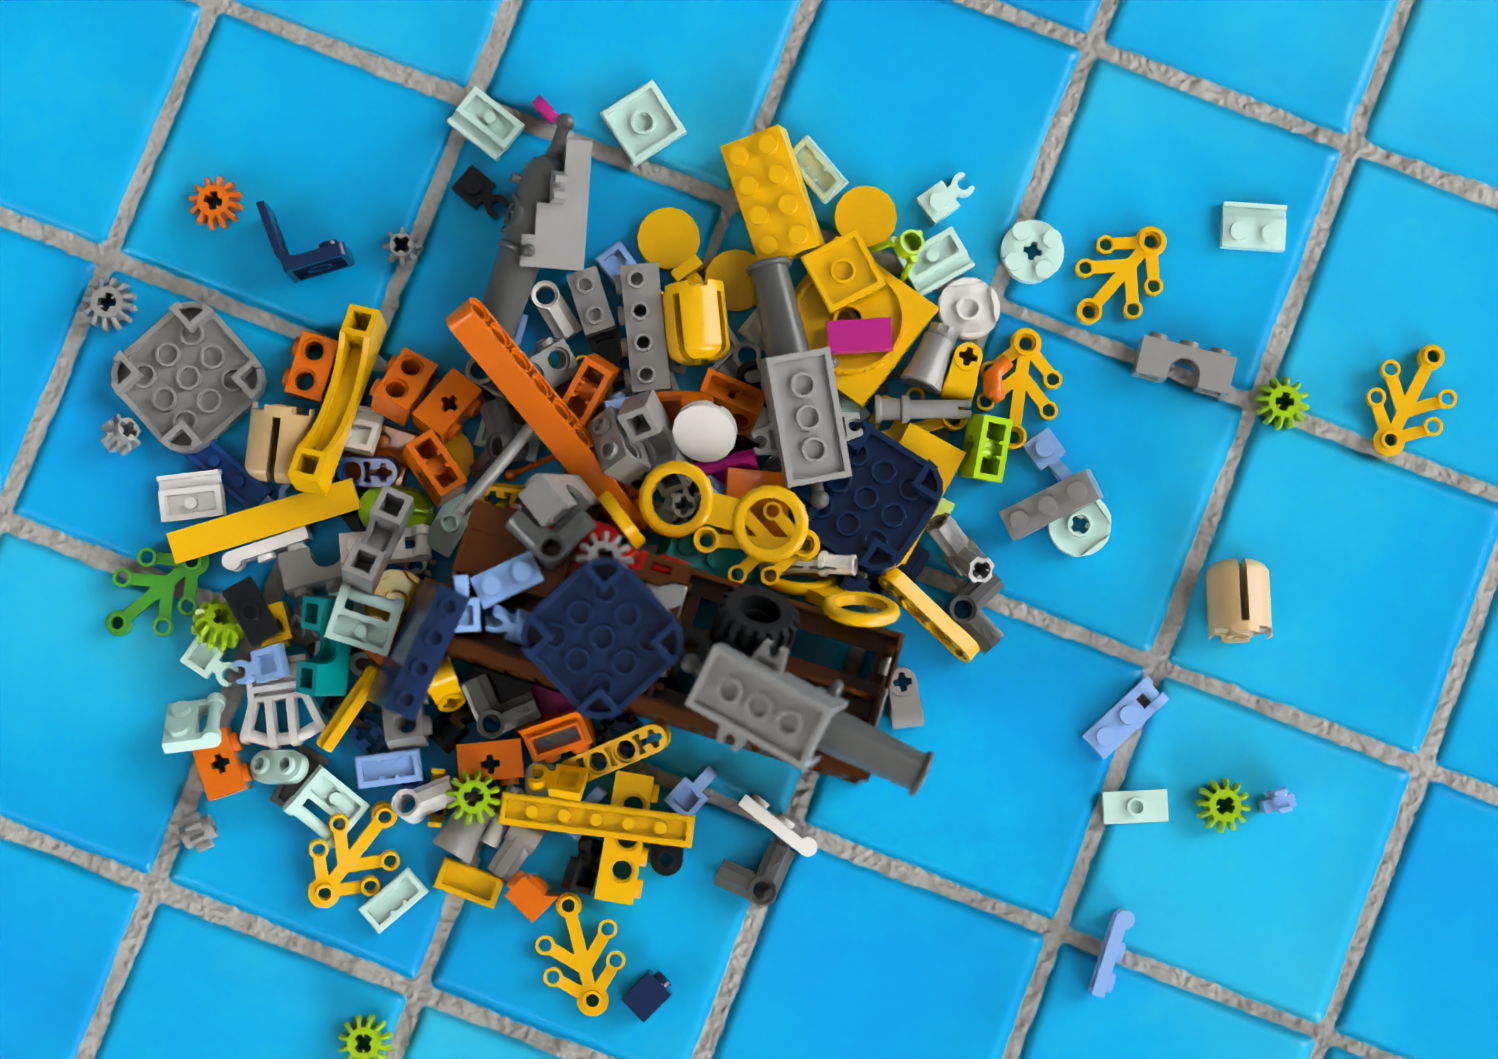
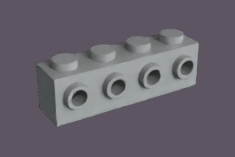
(644, 328)

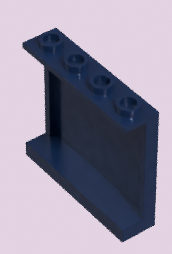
(417, 649)

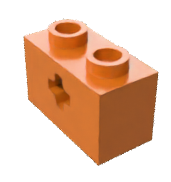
(590, 387)
(450, 392)
(434, 468)
(509, 752)
(215, 780)

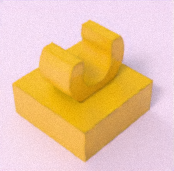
(688, 271)

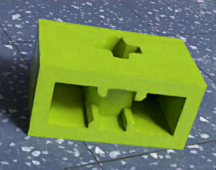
(985, 448)

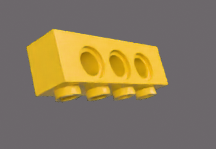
(608, 885)

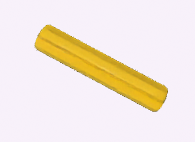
(347, 710)

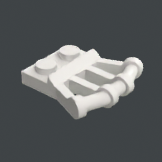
(269, 694)

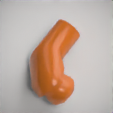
(993, 379)

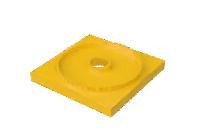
(862, 374)

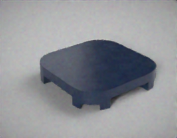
(879, 506)
(602, 637)

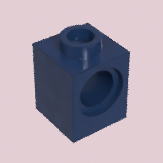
(647, 994)

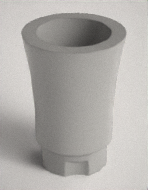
(931, 359)
(461, 838)

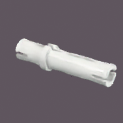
(822, 564)

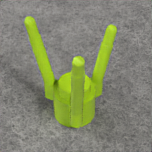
(905, 246)

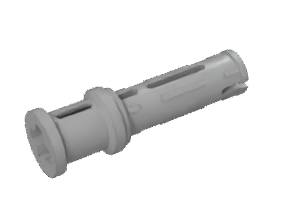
(906, 409)

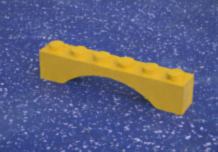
(322, 447)

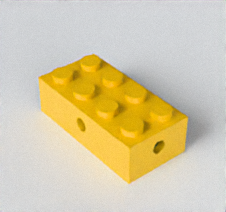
(772, 194)

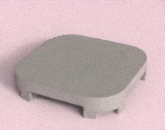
(188, 377)

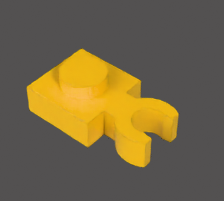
(563, 782)

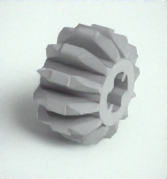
(113, 314)
(605, 546)

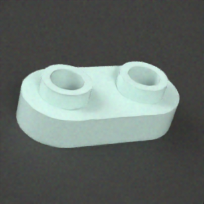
(273, 767)

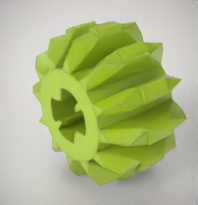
(1291, 396)
(216, 626)
(466, 789)
(1222, 792)
(353, 1039)

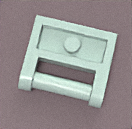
(361, 629)
(184, 721)
(332, 797)

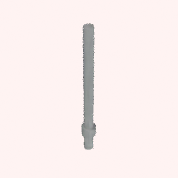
(501, 463)

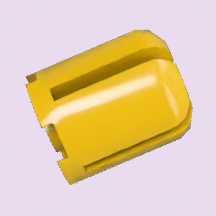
(696, 322)

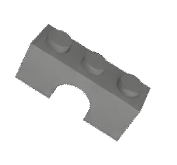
(1211, 368)
(647, 420)
(555, 495)
(1051, 504)
(385, 528)
(305, 577)

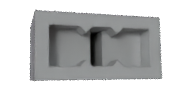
(591, 302)
(567, 364)
(614, 449)
(399, 741)

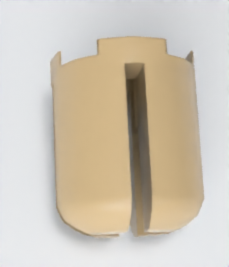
(274, 439)
(1238, 600)

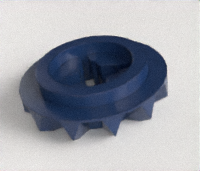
(620, 723)

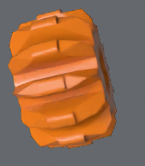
(219, 190)

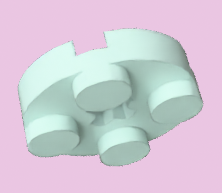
(1041, 267)
(1079, 544)

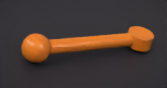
(511, 474)

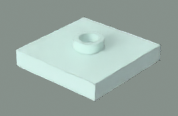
(643, 123)

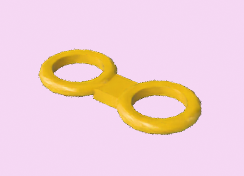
(723, 511)
(832, 597)

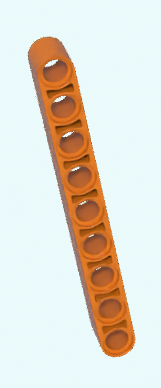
(538, 404)

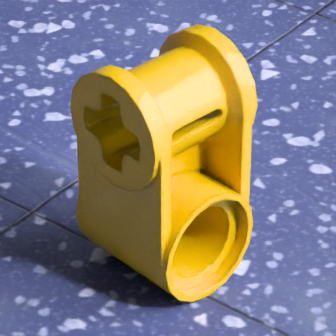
(962, 380)
(445, 688)

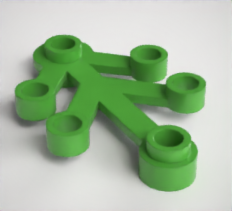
(161, 587)

